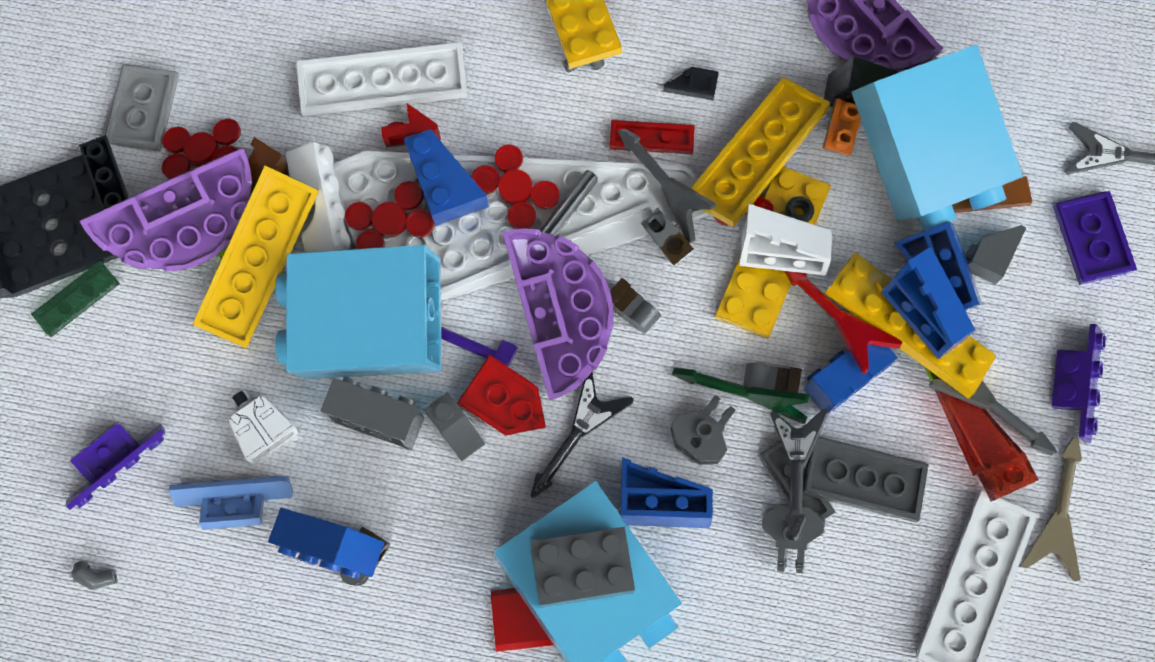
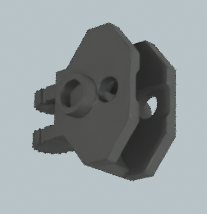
(704, 431)
(777, 527)

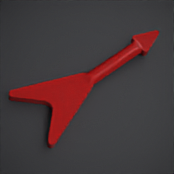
(853, 330)

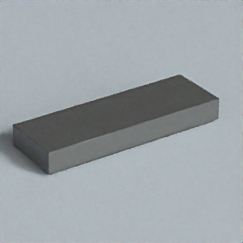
(779, 467)

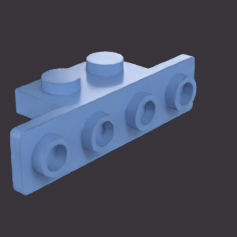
(231, 502)

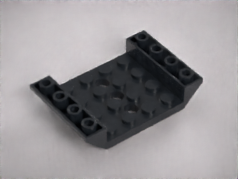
(76, 192)

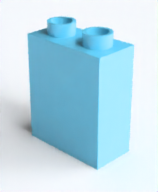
(938, 137)
(360, 312)
(600, 626)

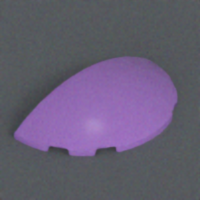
(872, 31)
(178, 219)
(563, 304)

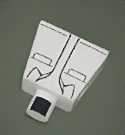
(259, 426)

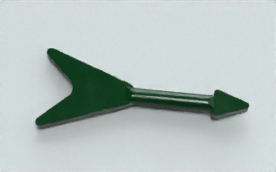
(774, 400)

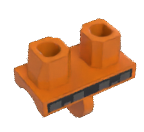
(842, 127)

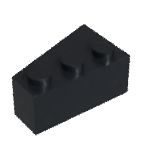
(852, 76)

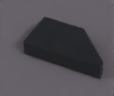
(694, 83)

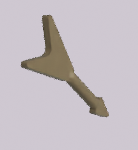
(1057, 533)

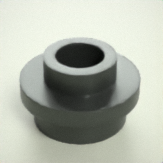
(803, 203)

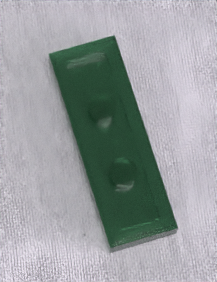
(75, 298)

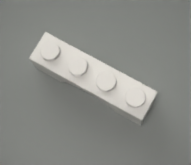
(314, 167)

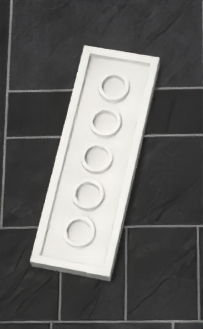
(381, 79)
(977, 582)

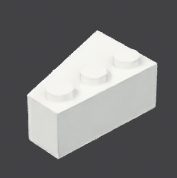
(784, 243)

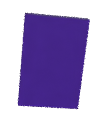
(1094, 237)

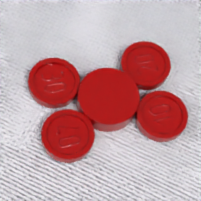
(199, 147)
(516, 187)
(390, 218)

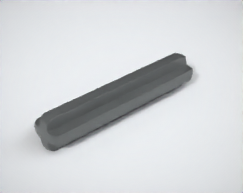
(570, 203)

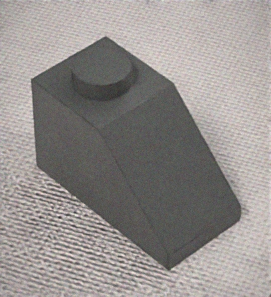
(994, 253)
(454, 426)

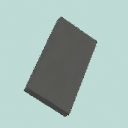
(866, 479)

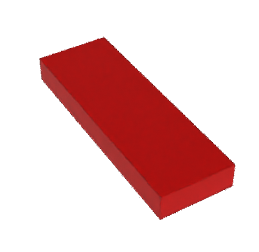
(655, 136)

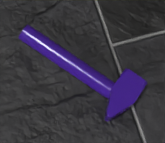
(504, 352)

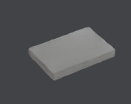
(141, 107)

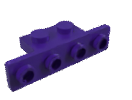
(1077, 382)
(107, 456)

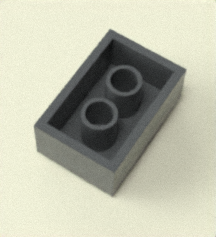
(373, 412)
(582, 567)

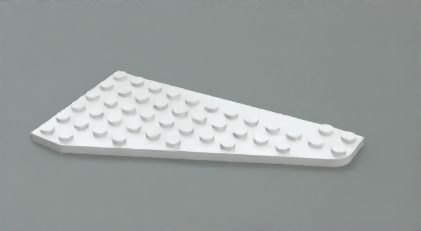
(474, 246)

